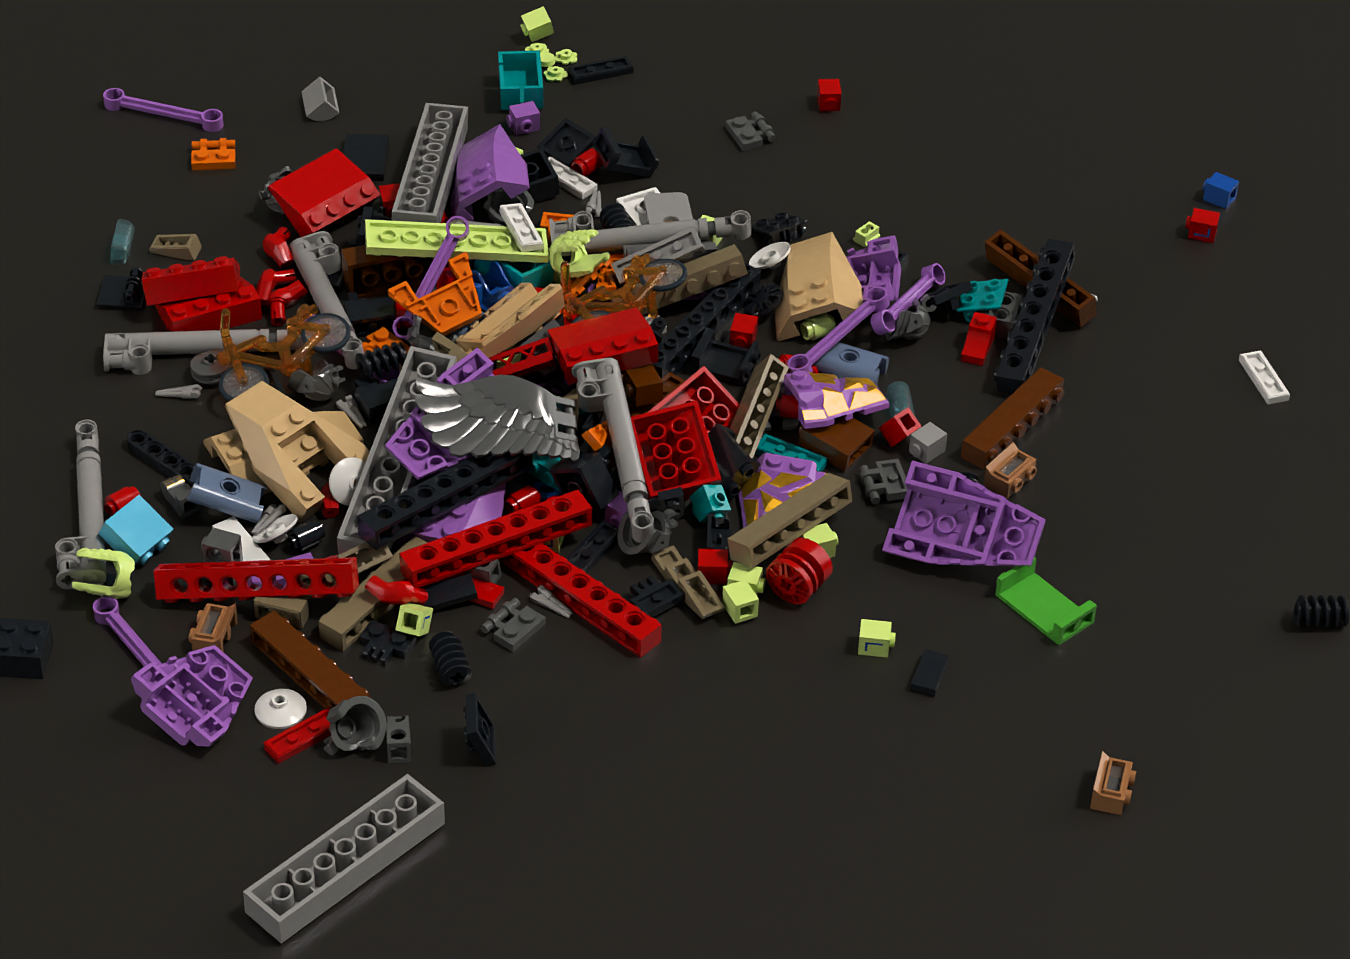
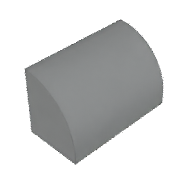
(320, 100)

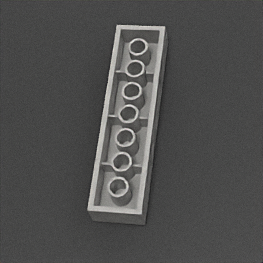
(343, 858)

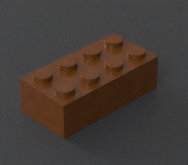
(374, 274)

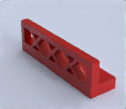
(529, 365)

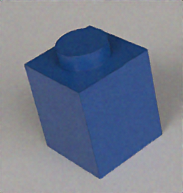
(1220, 190)

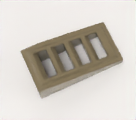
(177, 246)
(293, 609)

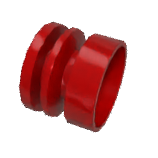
(799, 570)

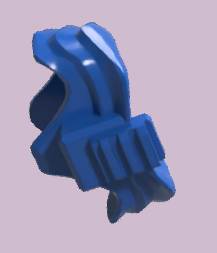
(495, 280)

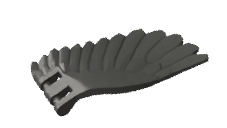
(498, 418)

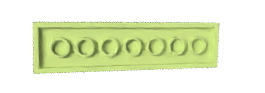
(426, 238)

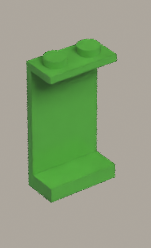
(1043, 604)

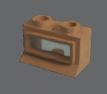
(1009, 471)
(213, 626)
(1112, 785)

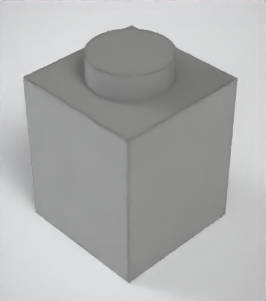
(927, 442)

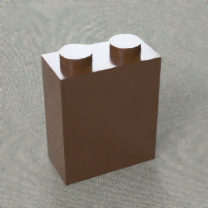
(840, 442)

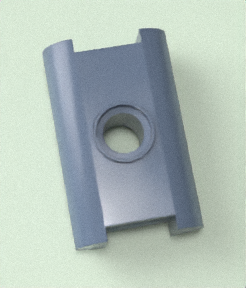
(852, 363)
(226, 493)

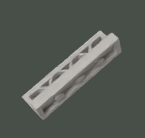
(679, 247)

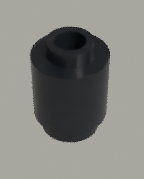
(306, 535)

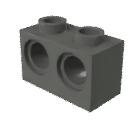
(1006, 314)
(222, 547)

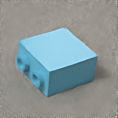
(136, 531)

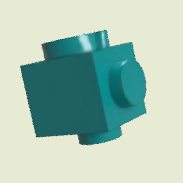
(710, 500)

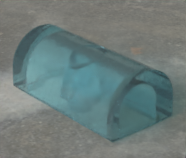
(122, 242)
(899, 398)

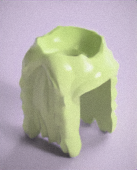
(581, 263)
(124, 566)

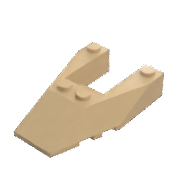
(282, 439)

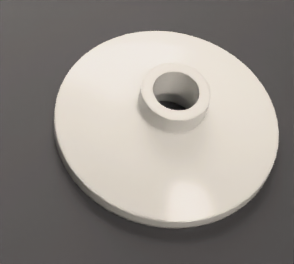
(770, 256)
(342, 479)
(276, 530)
(280, 708)

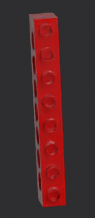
(495, 539)
(343, 570)
(587, 598)

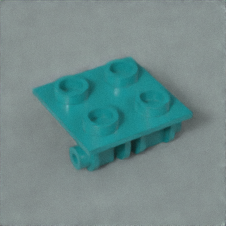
(983, 296)

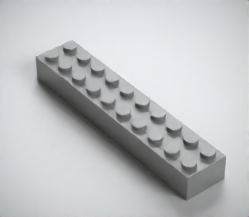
(431, 164)
(383, 474)

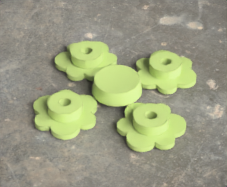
(564, 56)

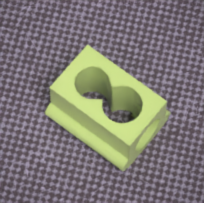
(865, 234)

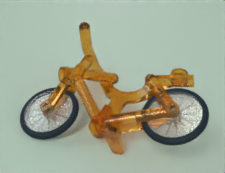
(654, 276)
(319, 334)

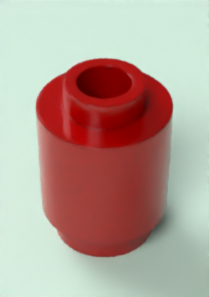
(587, 162)
(787, 406)
(119, 499)
(522, 499)

